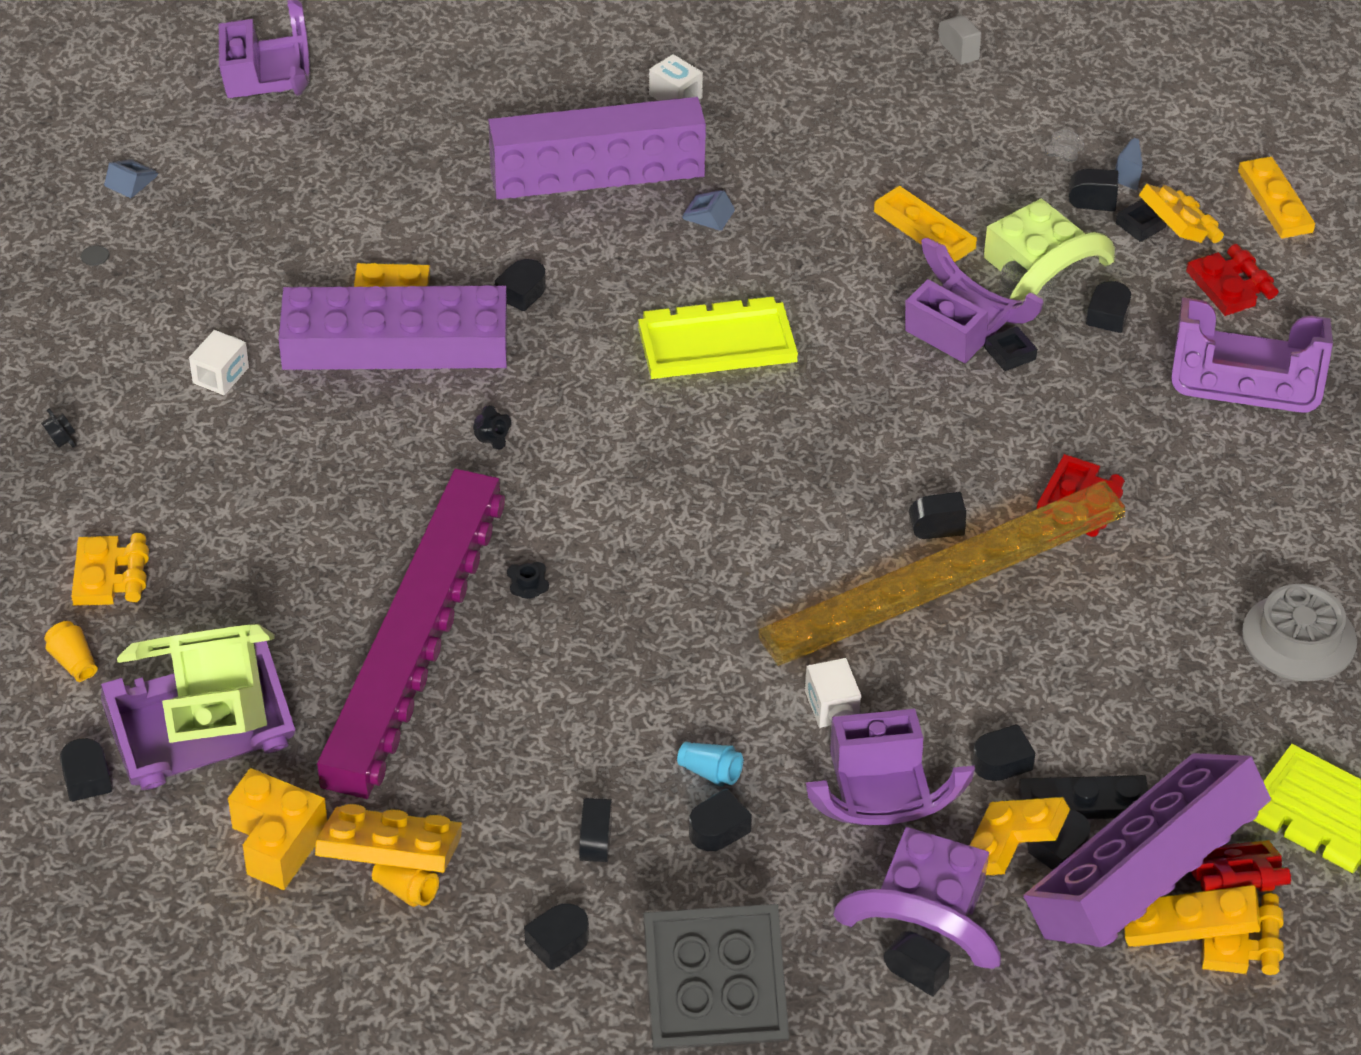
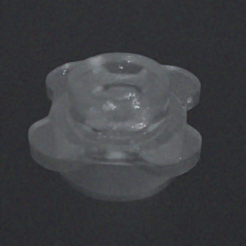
(1065, 145)

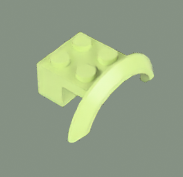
(1042, 244)
(213, 680)

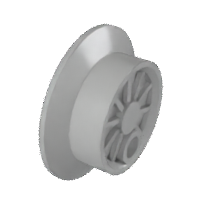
(1300, 633)

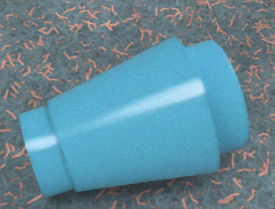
(712, 761)

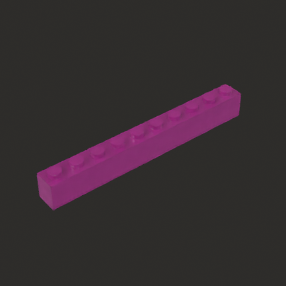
(410, 636)

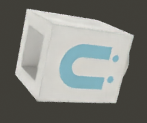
(674, 80)
(219, 362)
(832, 691)

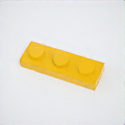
(1276, 197)
(923, 221)
(1196, 917)

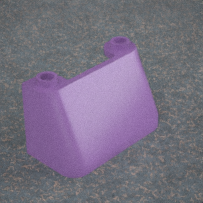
(1251, 368)
(142, 735)

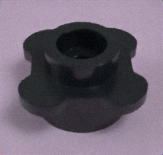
(492, 427)
(59, 429)
(528, 580)

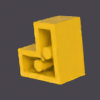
(280, 825)

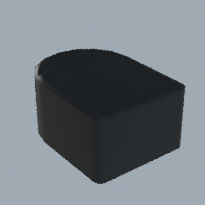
(1094, 189)
(524, 283)
(1109, 306)
(938, 516)
(1003, 754)
(84, 769)
(718, 822)
(595, 830)
(1072, 836)
(558, 934)
(918, 962)

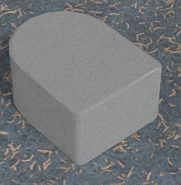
(960, 38)

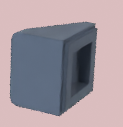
(1130, 165)
(128, 177)
(710, 210)

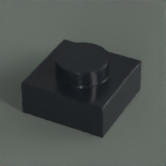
(1140, 220)
(1011, 348)

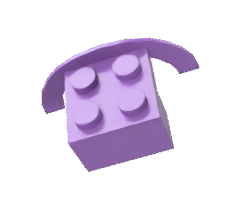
(265, 65)
(960, 311)
(882, 771)
(933, 886)

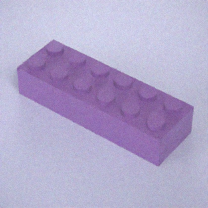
(597, 147)
(393, 327)
(1147, 849)

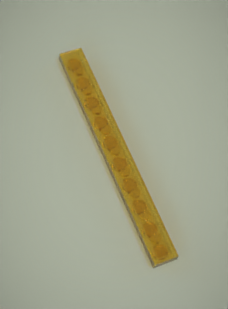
(940, 573)

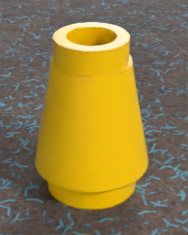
(70, 649)
(407, 883)

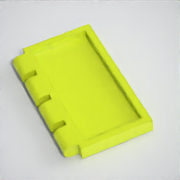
(716, 339)
(1317, 805)

